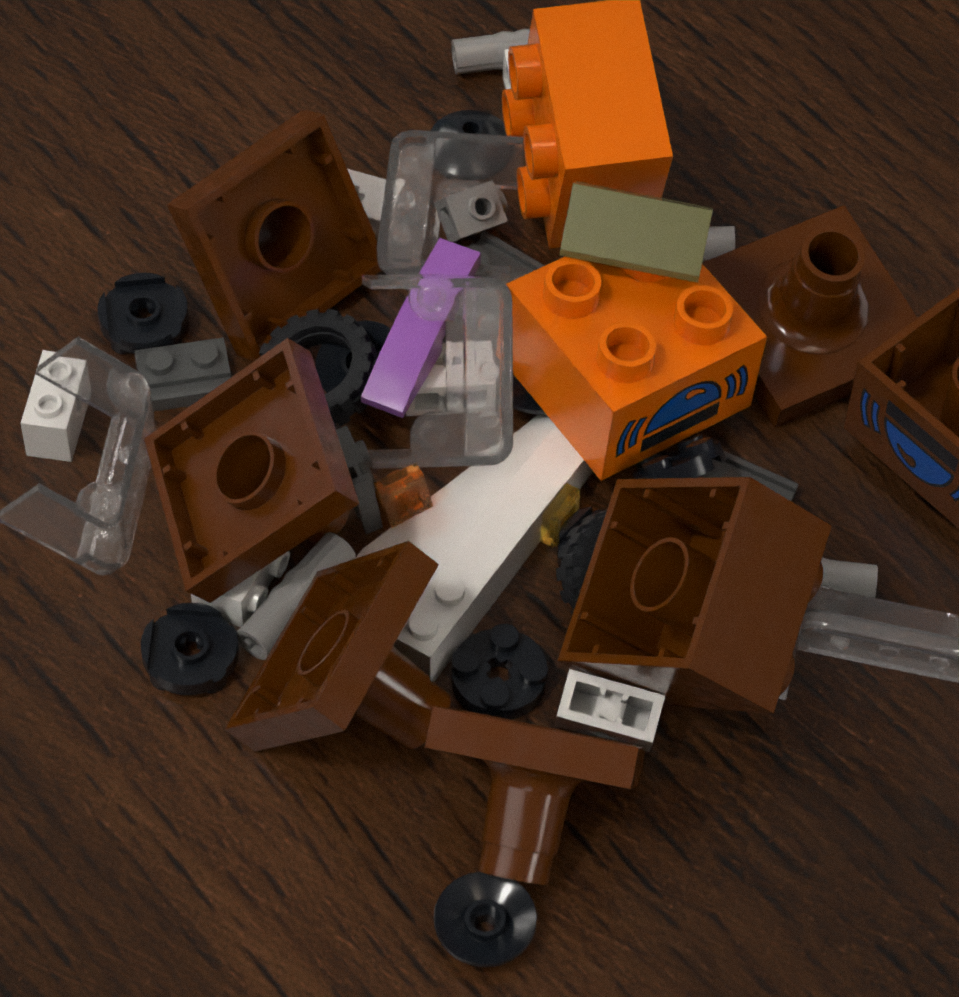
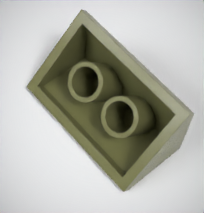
(636, 231)

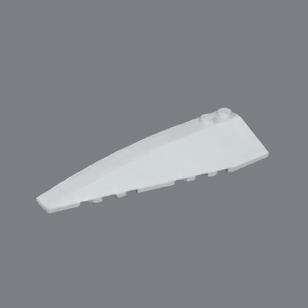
(480, 537)

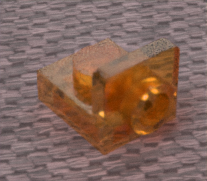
(403, 494)

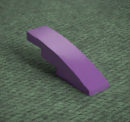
(413, 341)

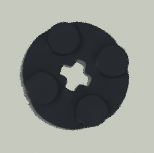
(136, 292)
(687, 461)
(499, 648)
(195, 673)

